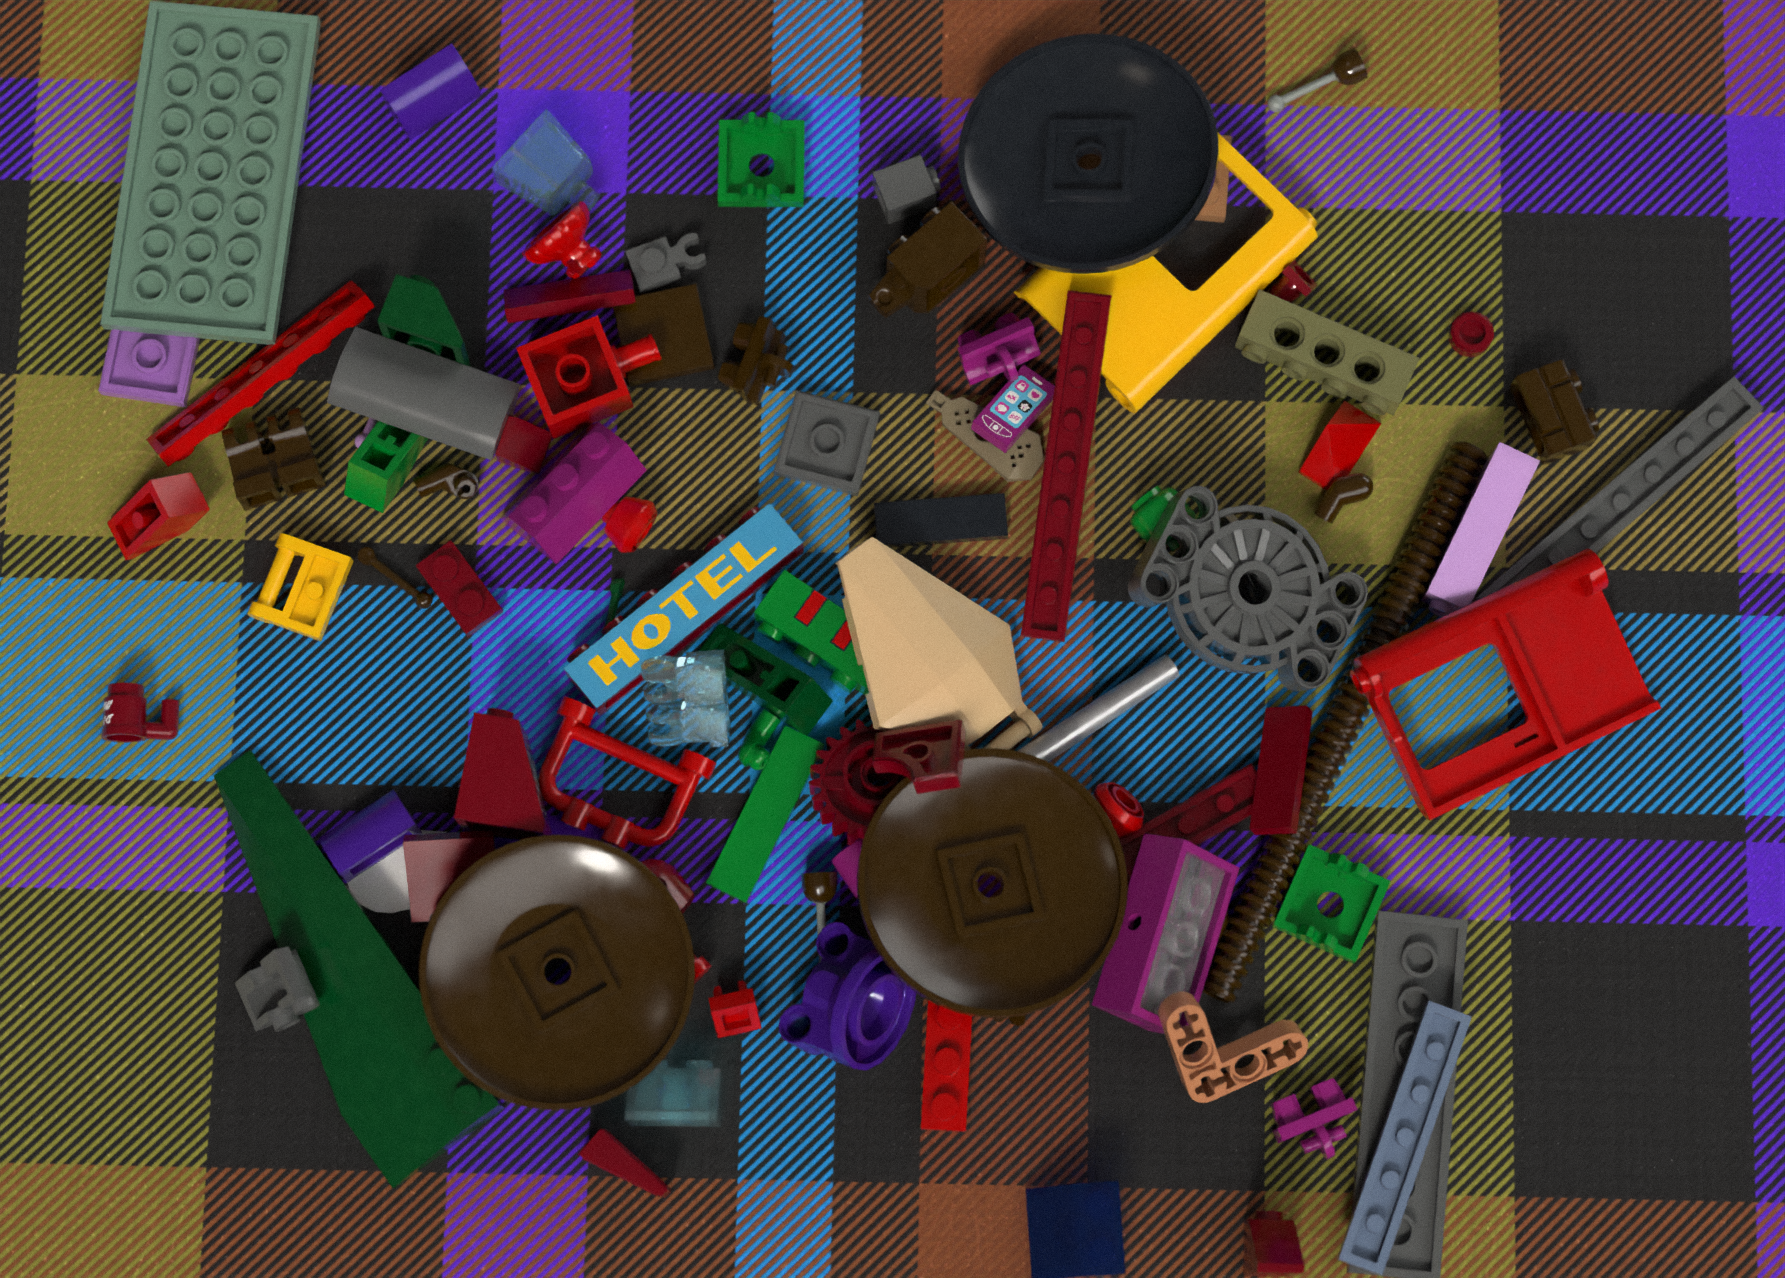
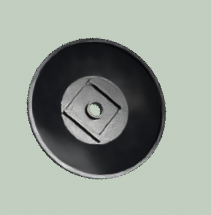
(1080, 100)

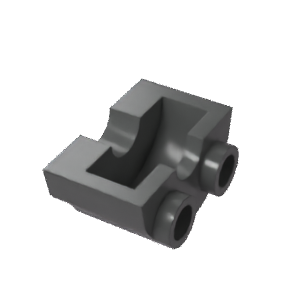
(277, 991)

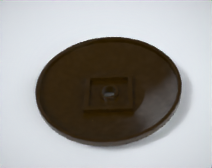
(1056, 875)
(544, 1039)

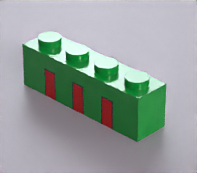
(812, 627)

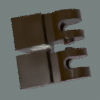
(258, 474)

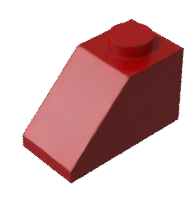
(158, 514)

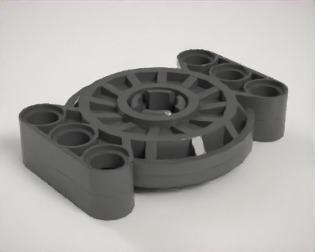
(1206, 597)

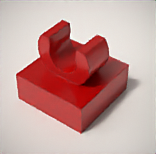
(734, 1011)

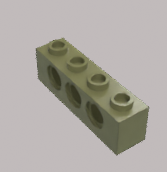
(1313, 332)

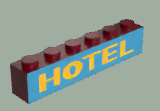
(685, 607)

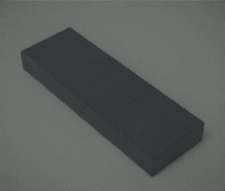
(941, 520)

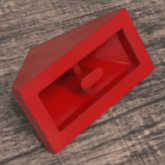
(1339, 445)

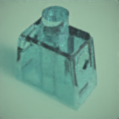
(547, 167)

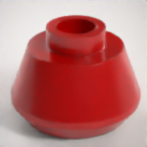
(629, 522)
(1120, 807)

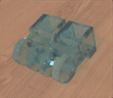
(703, 685)

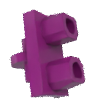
(998, 351)
(1331, 1106)

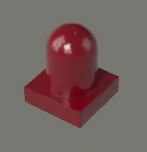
(1293, 283)

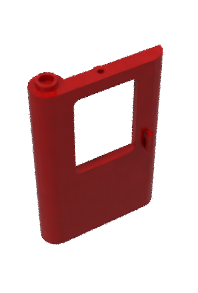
(1559, 657)

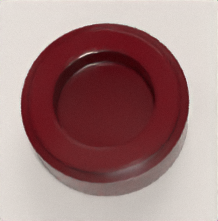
(1471, 334)

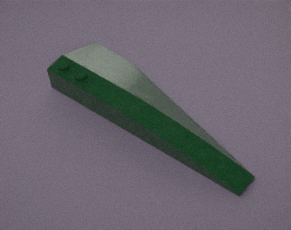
(371, 1021)

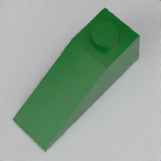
(382, 465)

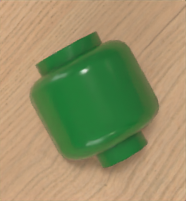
(1149, 511)

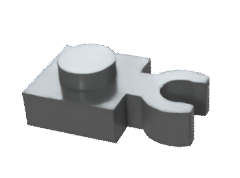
(658, 264)

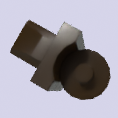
(761, 363)

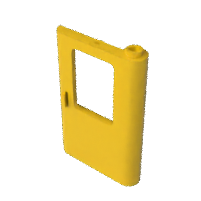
(1154, 318)

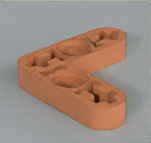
(1209, 1061)

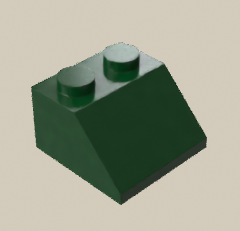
(420, 318)

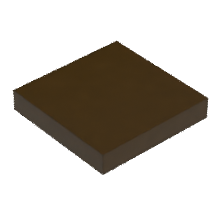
(677, 328)

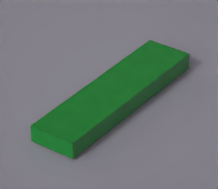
(765, 815)

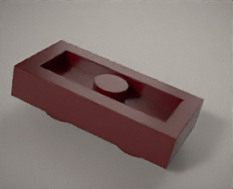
(459, 588)

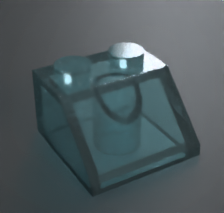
(677, 1097)

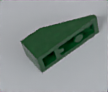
(770, 680)

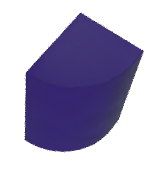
(430, 92)
(369, 836)

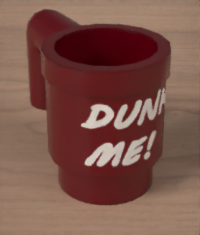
(126, 716)

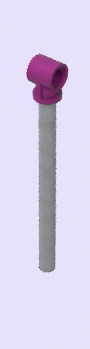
(1061, 736)

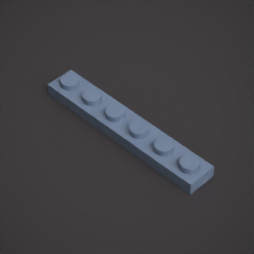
(1404, 1138)

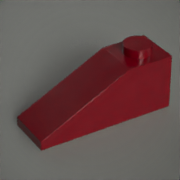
(1271, 1246)

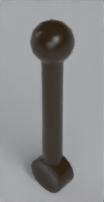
(368, 557)

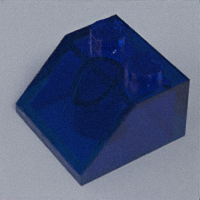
(1075, 1230)

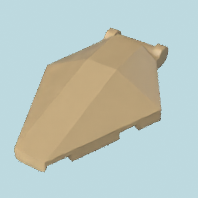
(929, 650)

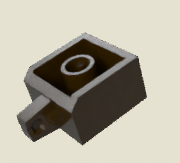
(930, 263)

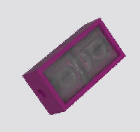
(1167, 930)

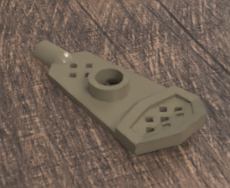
(1025, 467)

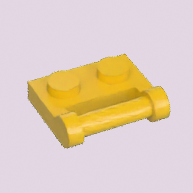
(313, 591)

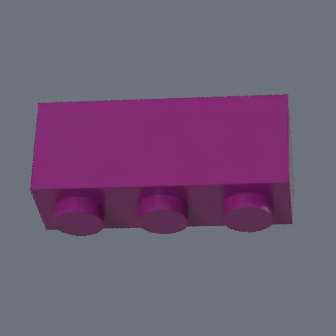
(575, 492)

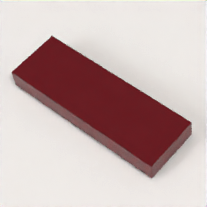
(569, 296)
(1281, 770)

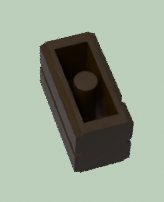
(1554, 411)

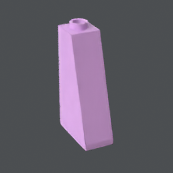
(1480, 530)

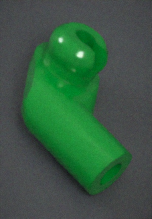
(756, 737)

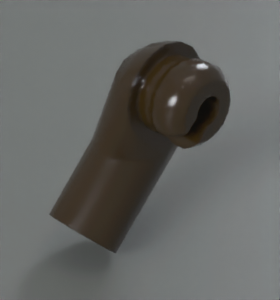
(1344, 491)

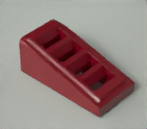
(611, 1155)

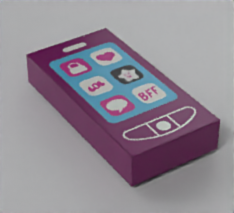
(1014, 409)

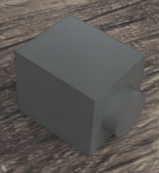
(906, 188)

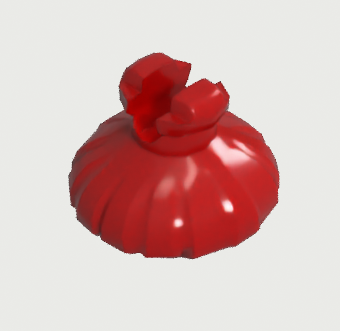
(565, 242)

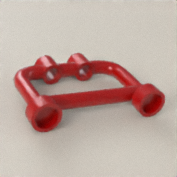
(617, 829)

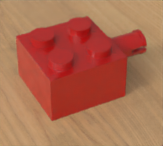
(581, 375)

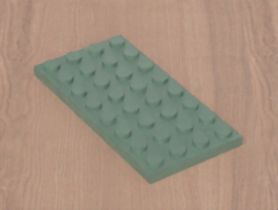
(211, 173)

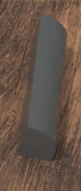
(422, 393)

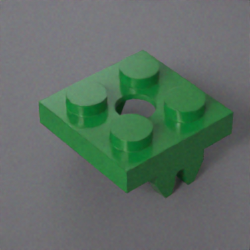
(754, 136)
(1353, 882)

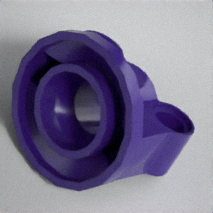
(850, 1001)

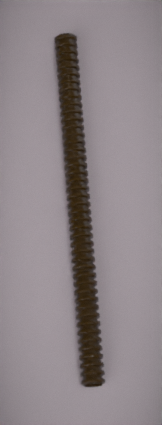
(1344, 719)

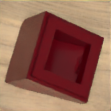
(523, 445)

